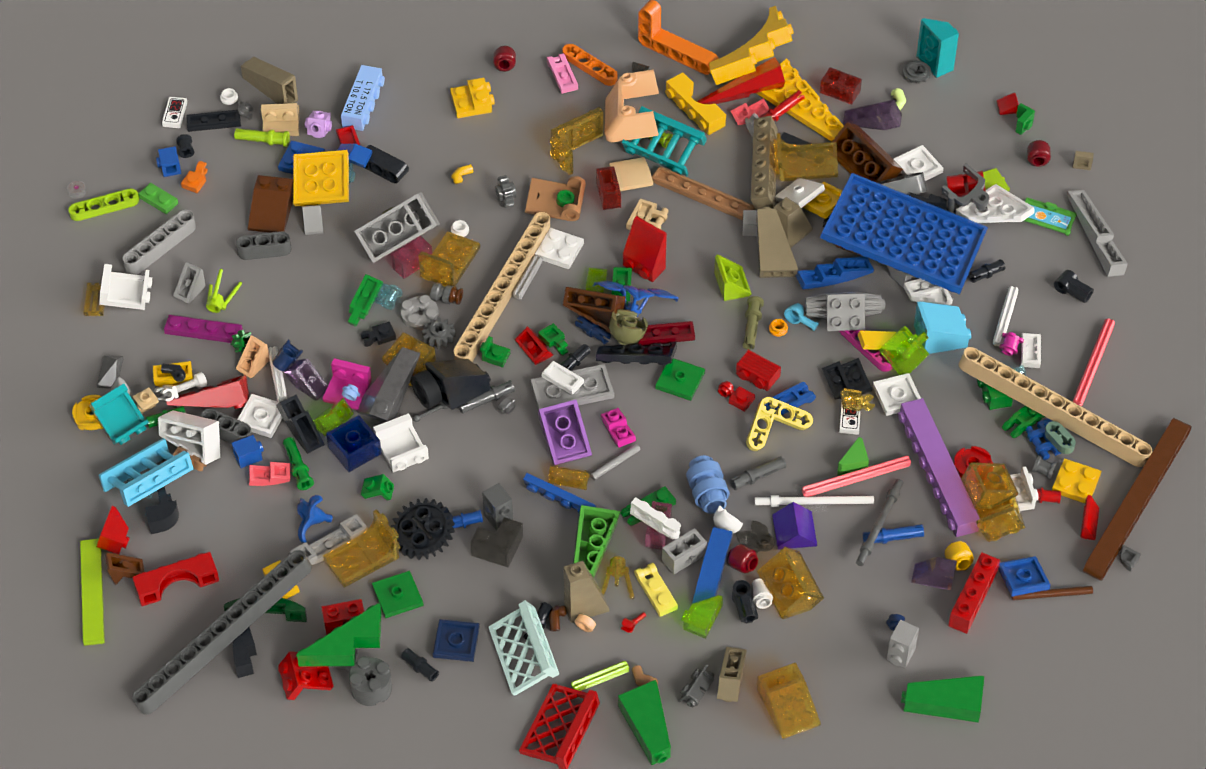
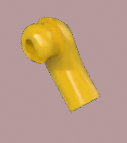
(461, 171)

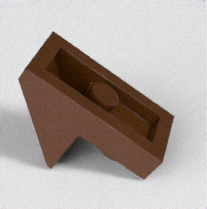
(123, 566)

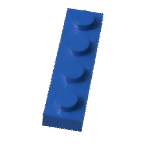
(554, 493)

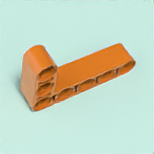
(668, 44)

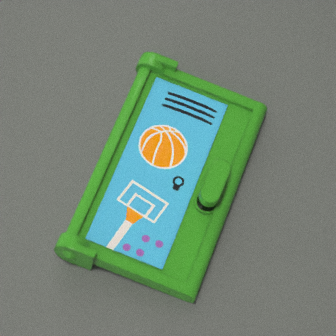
(1045, 216)

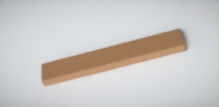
(701, 192)

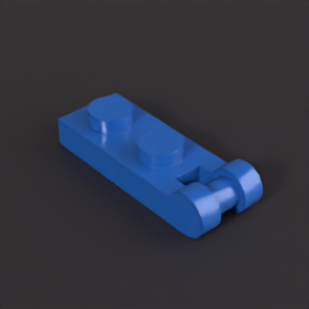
(792, 397)

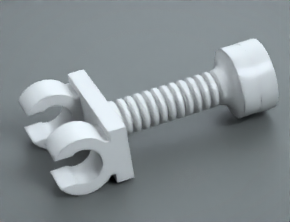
(199, 380)

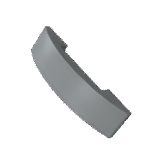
(348, 531)

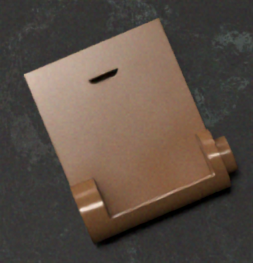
(547, 198)

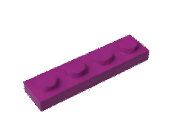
(201, 328)

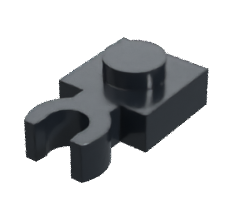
(381, 333)

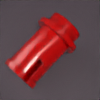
(1048, 496)

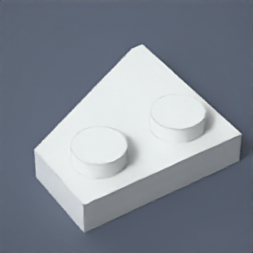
(924, 291)

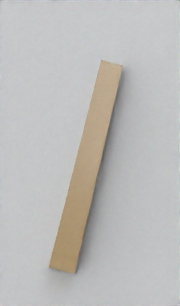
(502, 289)
(1055, 407)

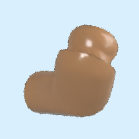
(640, 677)

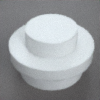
(229, 96)
(460, 228)

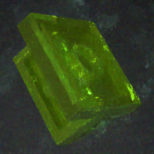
(905, 350)

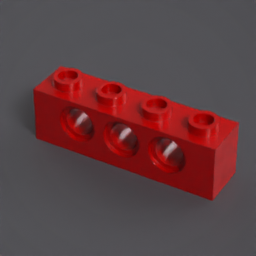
(974, 593)

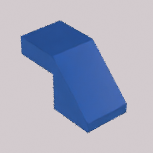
(357, 154)

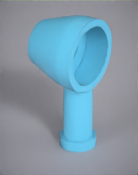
(795, 315)

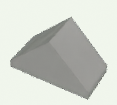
(312, 219)
(190, 283)

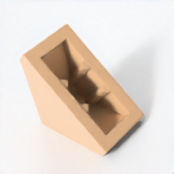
(253, 358)

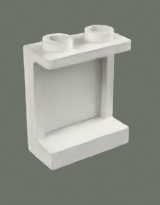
(124, 289)
(400, 443)

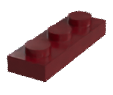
(668, 333)

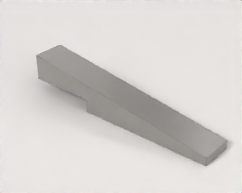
(1098, 233)

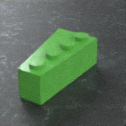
(593, 535)

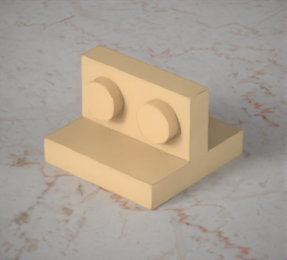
(281, 118)

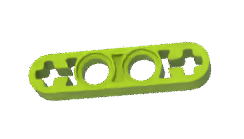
(103, 202)

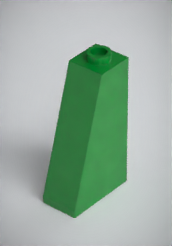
(946, 698)
(646, 719)

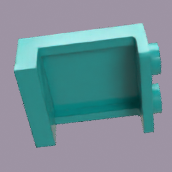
(119, 415)

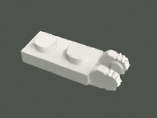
(655, 519)

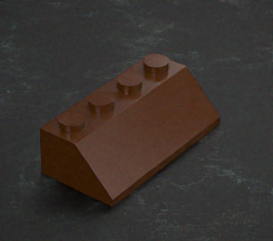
(863, 156)

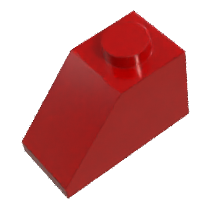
(114, 533)

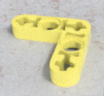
(768, 416)

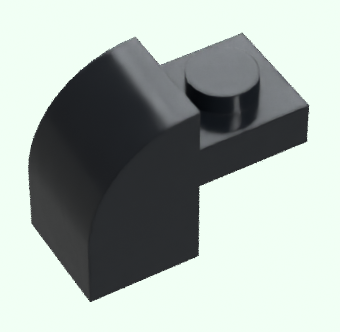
(164, 515)

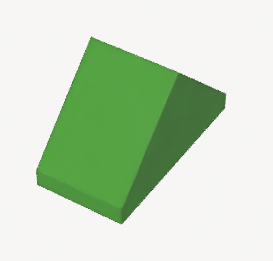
(854, 459)

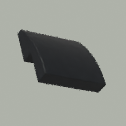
(848, 376)

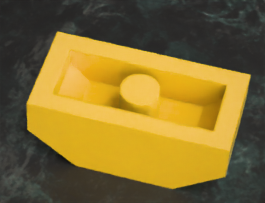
(167, 379)

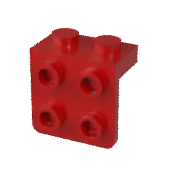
(306, 677)

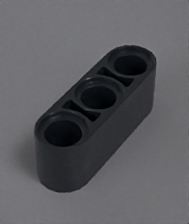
(386, 165)

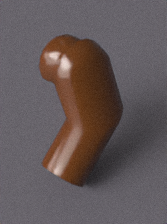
(554, 619)

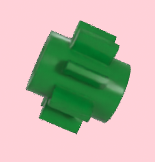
(240, 340)

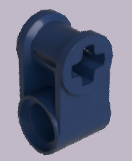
(286, 356)

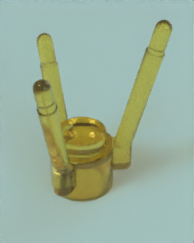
(618, 569)

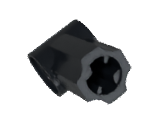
(1069, 283)
(744, 602)

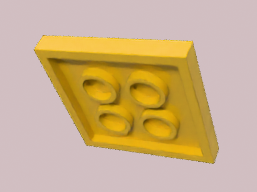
(321, 178)

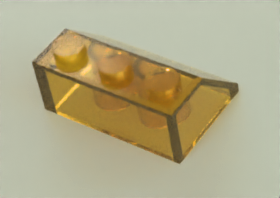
(790, 583)

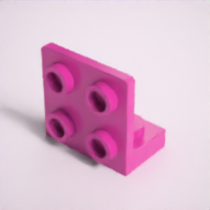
(344, 374)

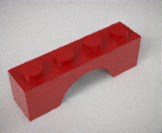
(196, 569)

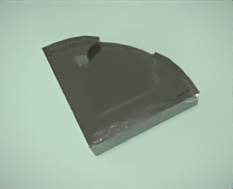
(636, 67)

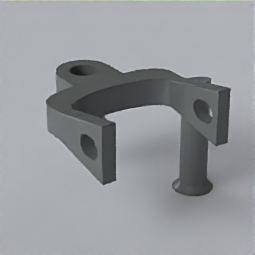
(976, 196)

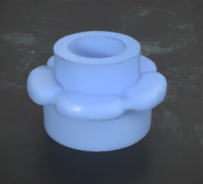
(350, 392)

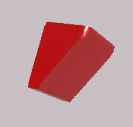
(1008, 104)

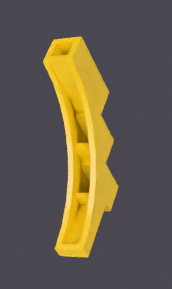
(760, 47)

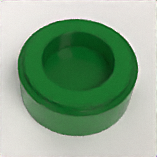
(565, 197)

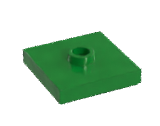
(680, 379)
(397, 594)

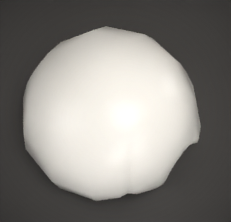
(726, 521)

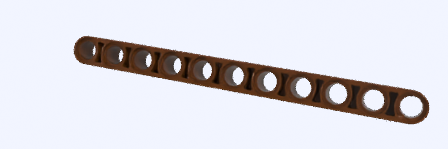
(1137, 499)

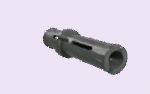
(494, 394)
(751, 476)

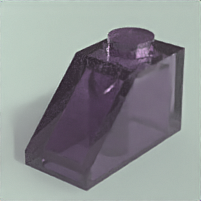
(306, 378)
(935, 572)

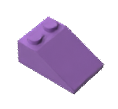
(564, 432)

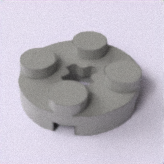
(415, 304)

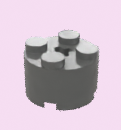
(370, 681)

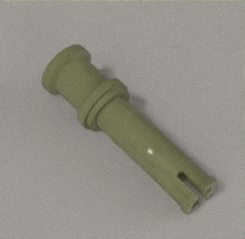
(752, 315)

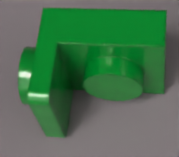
(494, 353)

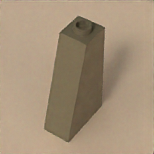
(270, 80)
(773, 247)
(582, 592)

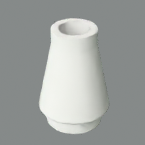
(761, 595)

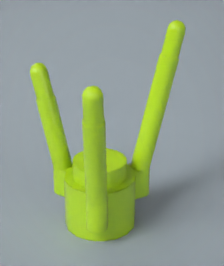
(215, 301)

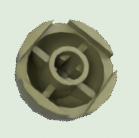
(627, 327)

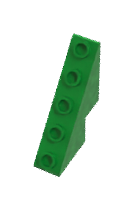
(340, 644)

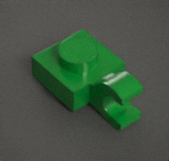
(554, 337)

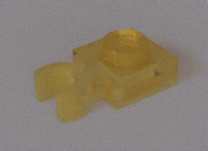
(855, 401)

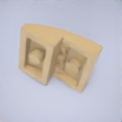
(632, 173)

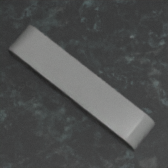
(159, 242)

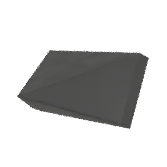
(109, 371)

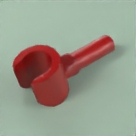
(629, 625)

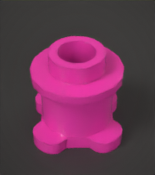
(1010, 343)

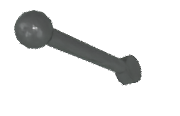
(416, 418)

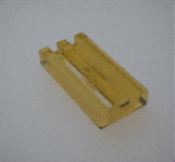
(93, 312)

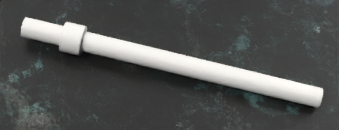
(775, 500)

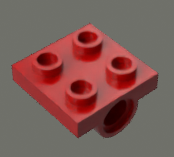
(962, 183)

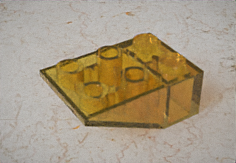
(788, 700)

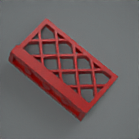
(577, 726)

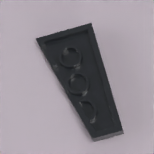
(637, 353)

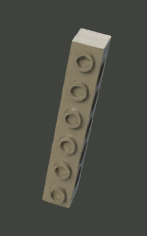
(763, 164)

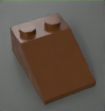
(271, 204)

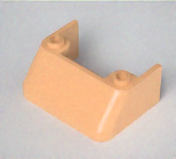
(622, 120)

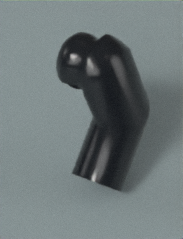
(175, 370)

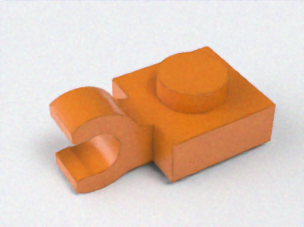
(195, 180)

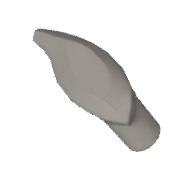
(750, 123)

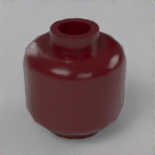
(504, 58)
(1038, 153)
(742, 558)

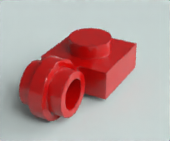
(739, 398)

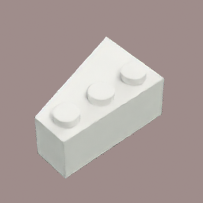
(192, 433)

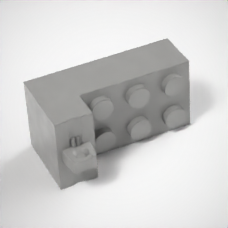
(397, 227)

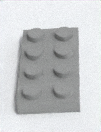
(594, 389)

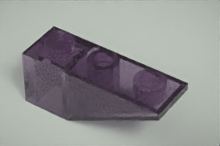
(876, 116)

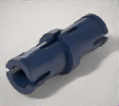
(592, 330)

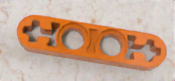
(606, 75)

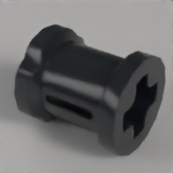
(185, 148)

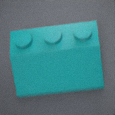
(937, 46)

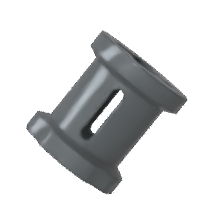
(1044, 467)

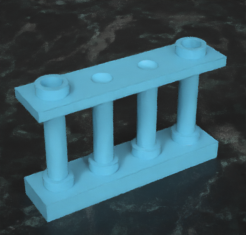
(152, 480)

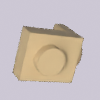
(145, 400)

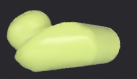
(899, 96)

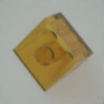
(988, 484)

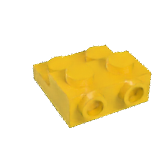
(472, 98)

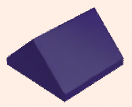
(794, 527)

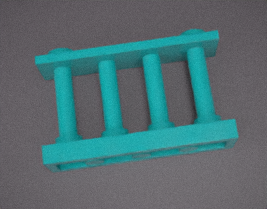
(679, 130)

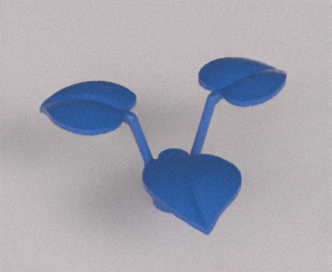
(638, 294)

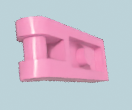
(562, 73)

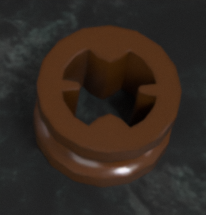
(456, 295)

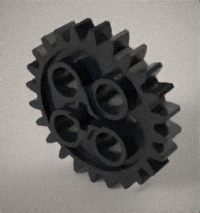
(436, 517)

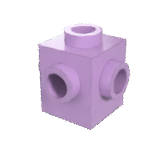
(318, 124)

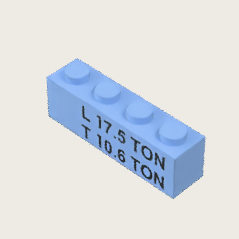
(362, 97)

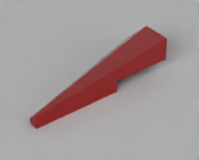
(766, 77)

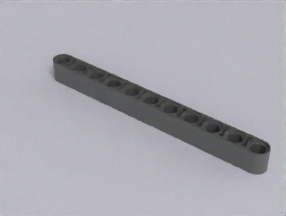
(222, 632)

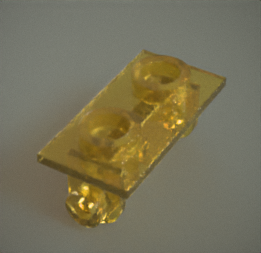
(568, 477)

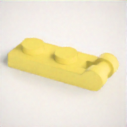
(656, 590)

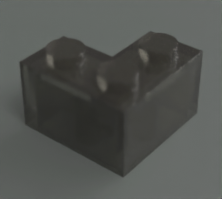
(498, 546)

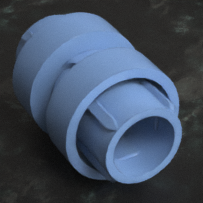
(707, 484)

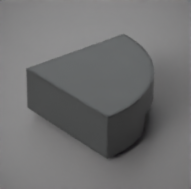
(1129, 557)

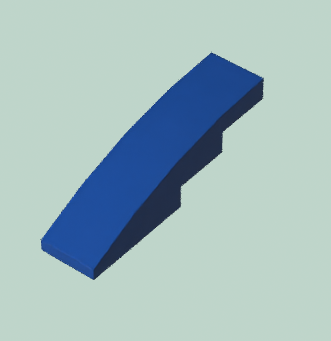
(830, 274)
(713, 564)

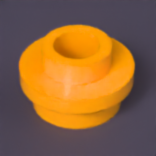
(778, 327)

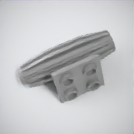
(844, 309)

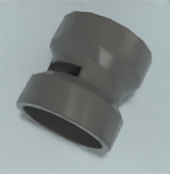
(440, 292)

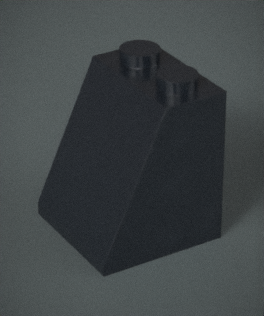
(459, 381)

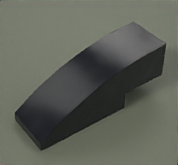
(300, 423)
(242, 651)

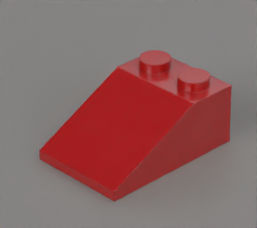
(645, 250)

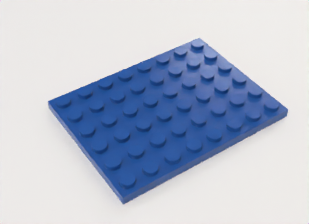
(904, 233)

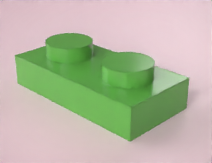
(158, 198)

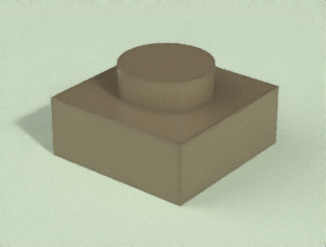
(1083, 160)

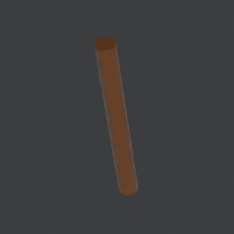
(1056, 593)

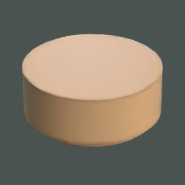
(585, 623)

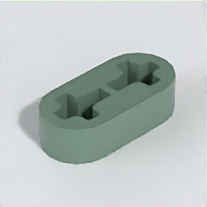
(1058, 438)

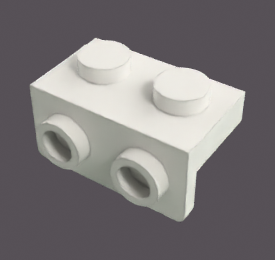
(1027, 494)

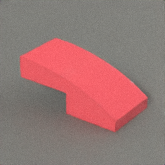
(745, 111)
(269, 475)

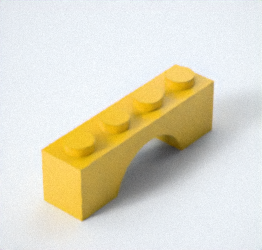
(706, 116)

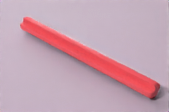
(1093, 362)
(856, 476)

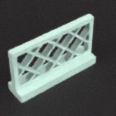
(536, 638)

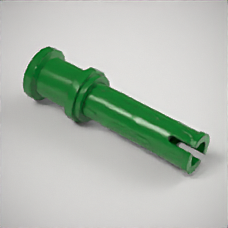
(299, 469)

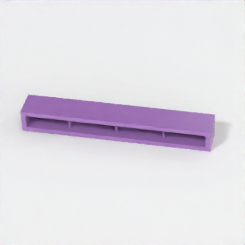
(939, 467)

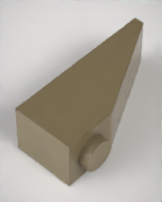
(731, 674)

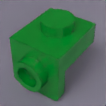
(1025, 120)
(377, 486)

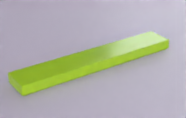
(92, 592)

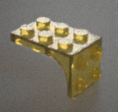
(573, 135)
(805, 161)
(448, 259)
(1000, 520)
(365, 553)

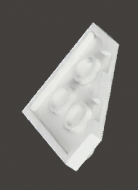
(1001, 208)

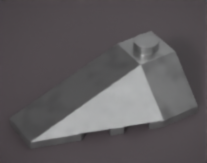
(388, 390)

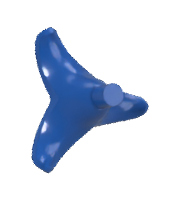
(311, 515)

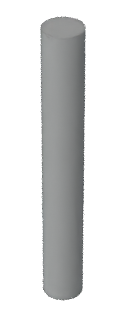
(614, 462)

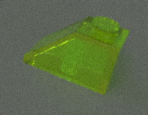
(333, 416)
(702, 616)

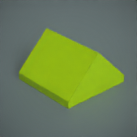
(730, 279)

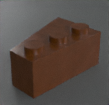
(593, 305)

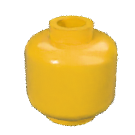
(961, 553)

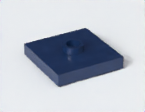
(456, 640)

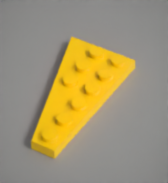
(808, 111)

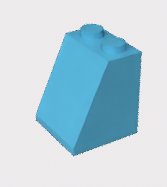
(942, 325)

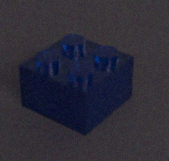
(353, 443)

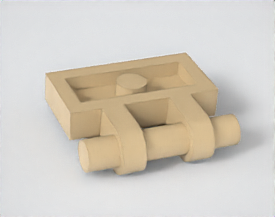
(647, 210)

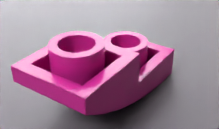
(618, 428)

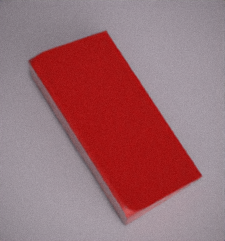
(533, 346)
(1090, 519)

